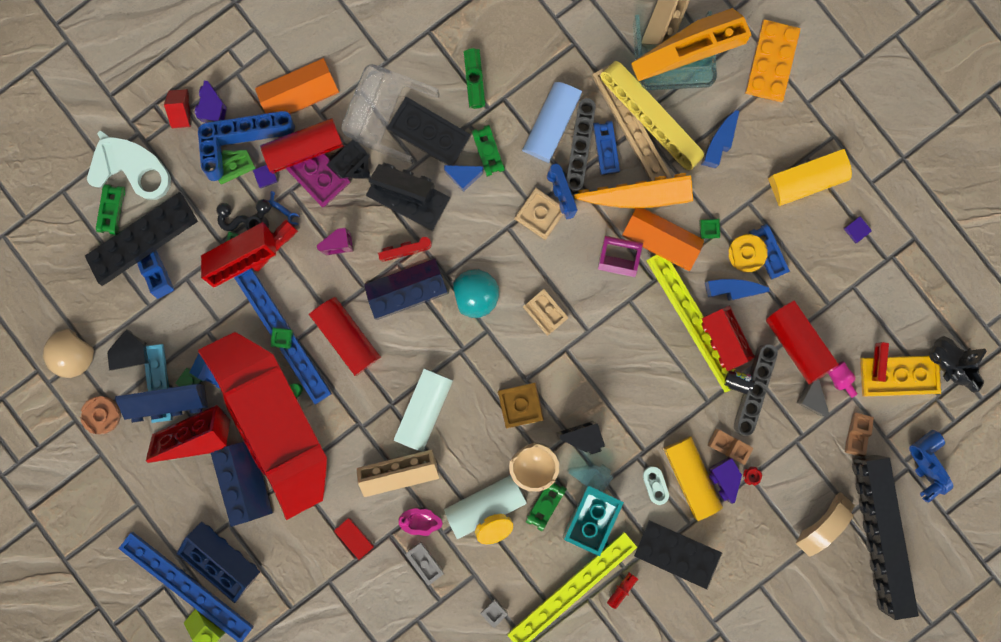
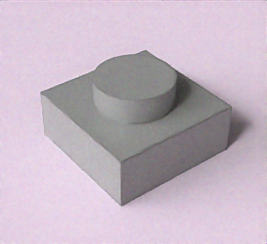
(494, 613)

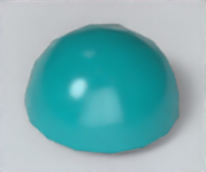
(476, 293)

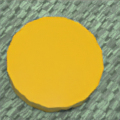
(748, 253)
(494, 529)

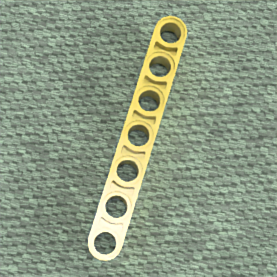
(652, 115)

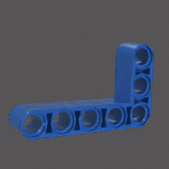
(238, 135)

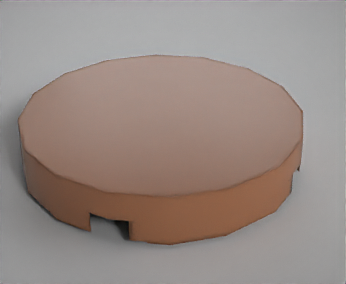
(100, 415)

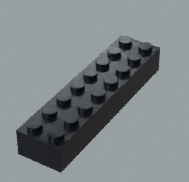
(885, 537)

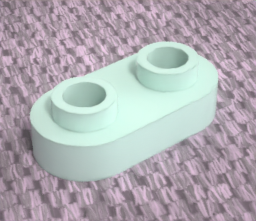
(655, 485)

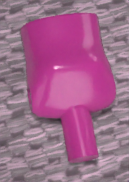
(843, 379)

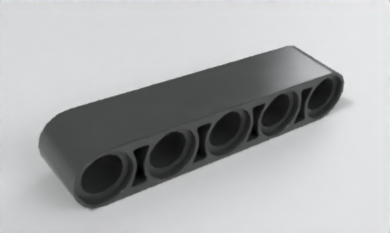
(583, 137)
(762, 382)

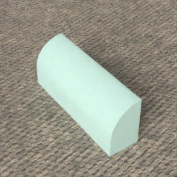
(423, 410)
(495, 499)

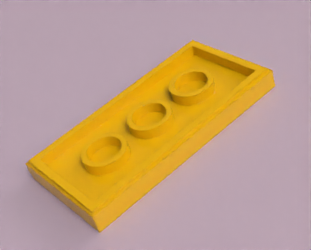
(903, 377)

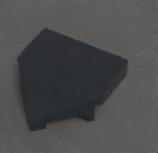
(351, 162)
(127, 352)

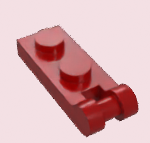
(406, 249)

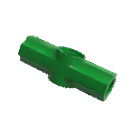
(475, 89)

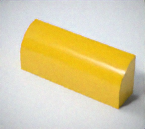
(811, 177)
(693, 478)

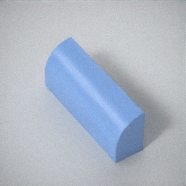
(552, 121)

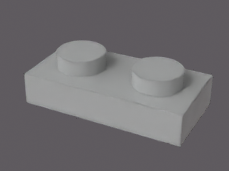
(424, 563)

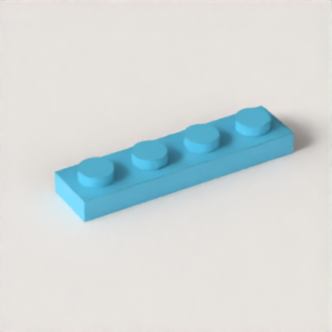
(157, 373)

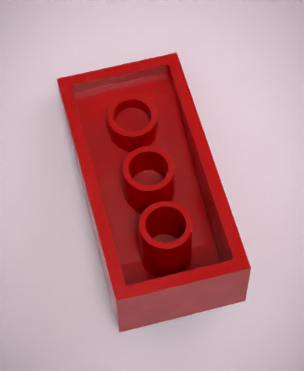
(190, 437)

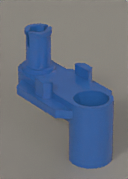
(929, 465)

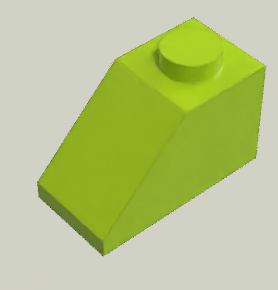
(202, 629)

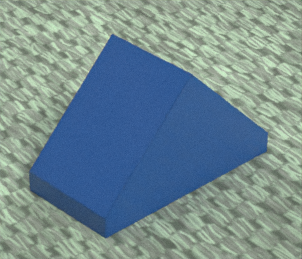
(463, 175)

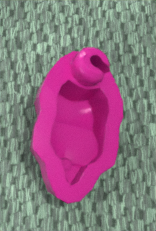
(419, 522)

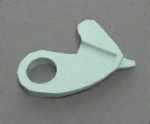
(134, 160)

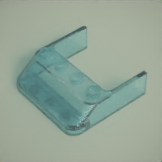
(693, 75)

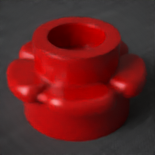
(757, 476)

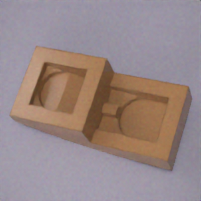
(858, 434)
(730, 446)

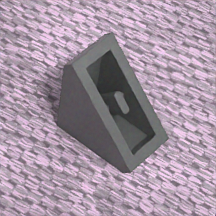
(814, 399)

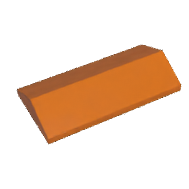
(297, 89)
(663, 238)

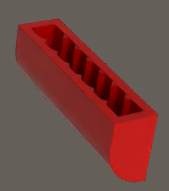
(301, 146)
(237, 255)
(345, 335)
(802, 342)

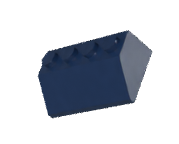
(405, 289)
(162, 402)
(241, 484)
(218, 561)

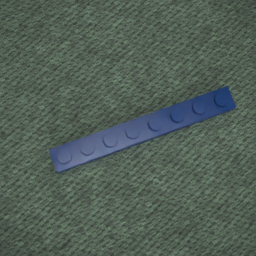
(272, 318)
(186, 587)

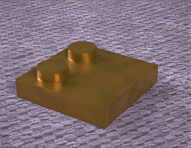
(520, 405)

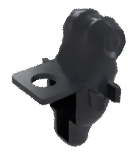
(957, 363)

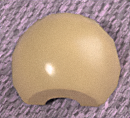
(67, 354)
(534, 467)

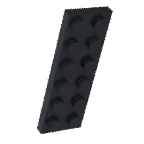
(140, 239)

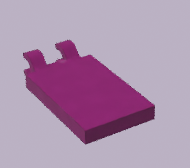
(318, 179)

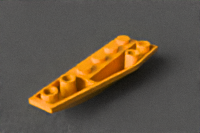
(693, 43)
(642, 193)

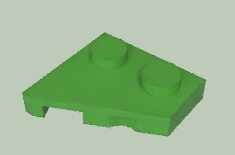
(235, 164)

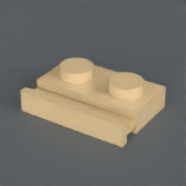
(545, 312)

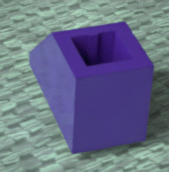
(210, 106)
(727, 477)

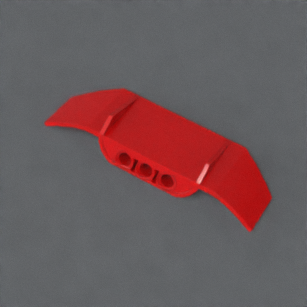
(269, 421)

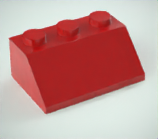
(727, 338)

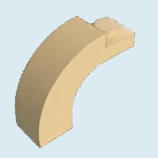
(828, 528)

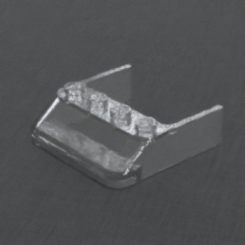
(374, 105)

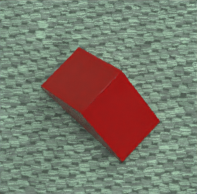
(178, 108)

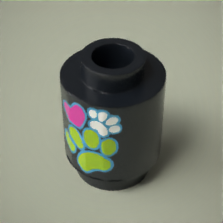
(739, 381)

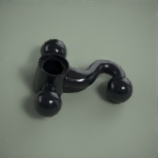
(224, 210)

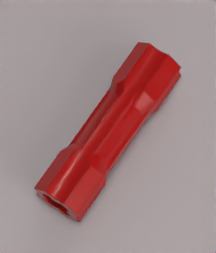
(282, 234)

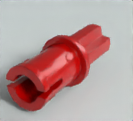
(622, 590)

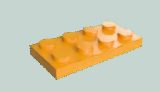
(772, 60)

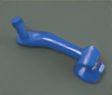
(281, 208)

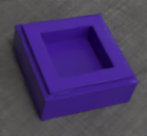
(264, 177)
(857, 229)

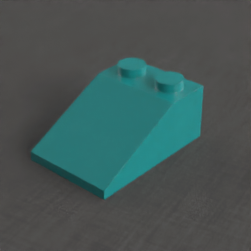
(592, 520)

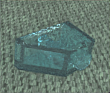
(592, 475)

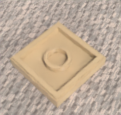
(539, 214)

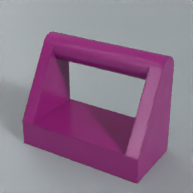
(338, 242)
(619, 265)

